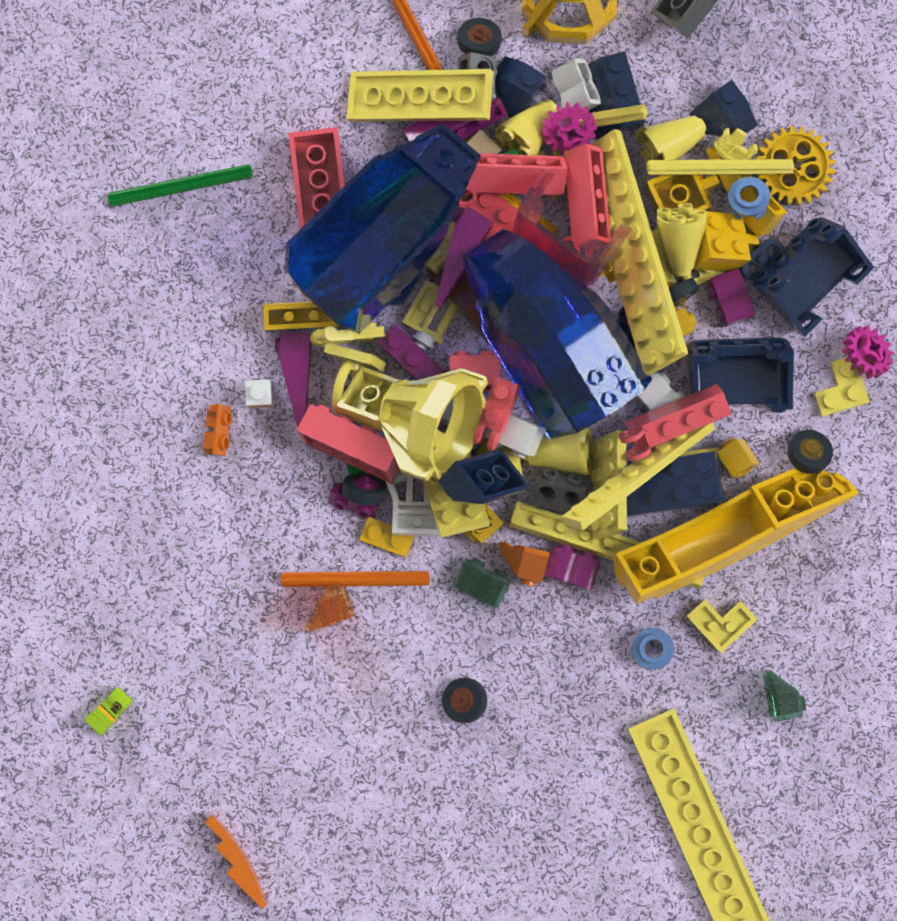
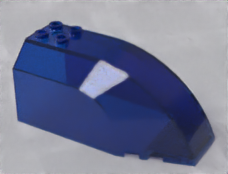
(381, 227)
(552, 335)

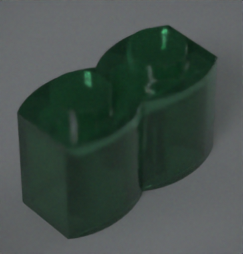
(482, 583)

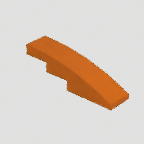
(242, 870)

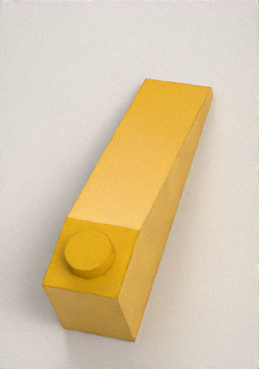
(774, 212)
(294, 316)

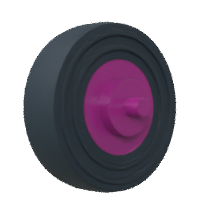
(364, 489)

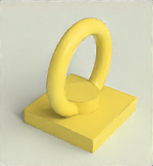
(351, 361)

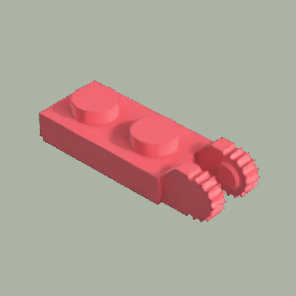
(497, 411)

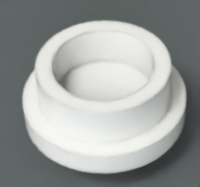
(423, 340)

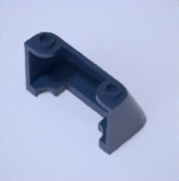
(745, 370)

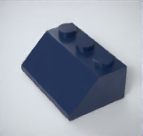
(616, 90)
(483, 479)

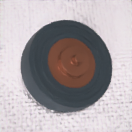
(479, 37)
(464, 700)

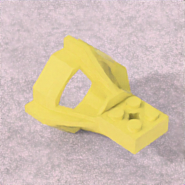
(411, 414)

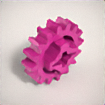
(569, 128)
(867, 352)

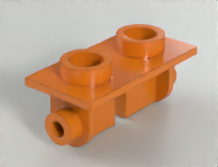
(219, 418)

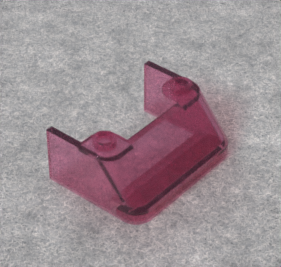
(585, 263)

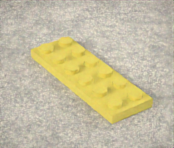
(420, 95)

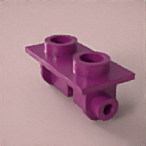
(341, 503)

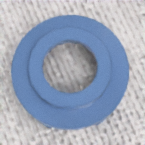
(740, 207)
(640, 655)

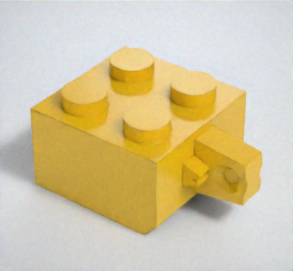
(671, 190)
(724, 243)

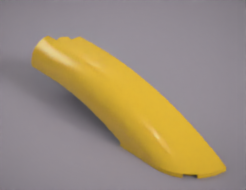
(729, 532)

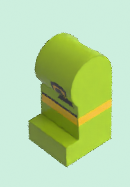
(109, 711)

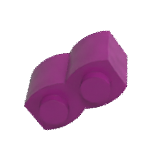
(731, 298)
(572, 567)

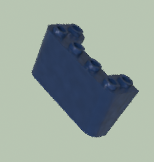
(810, 270)

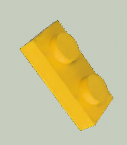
(380, 535)

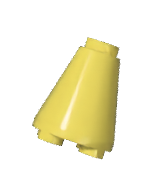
(525, 129)
(681, 236)

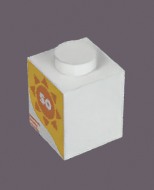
(259, 394)

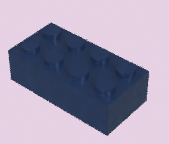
(681, 485)

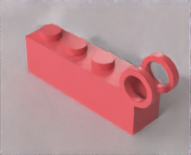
(514, 175)
(587, 195)
(674, 420)

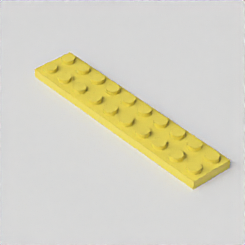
(638, 265)
(696, 819)

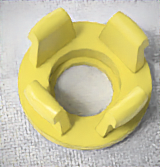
(729, 145)

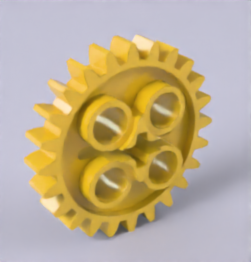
(803, 186)

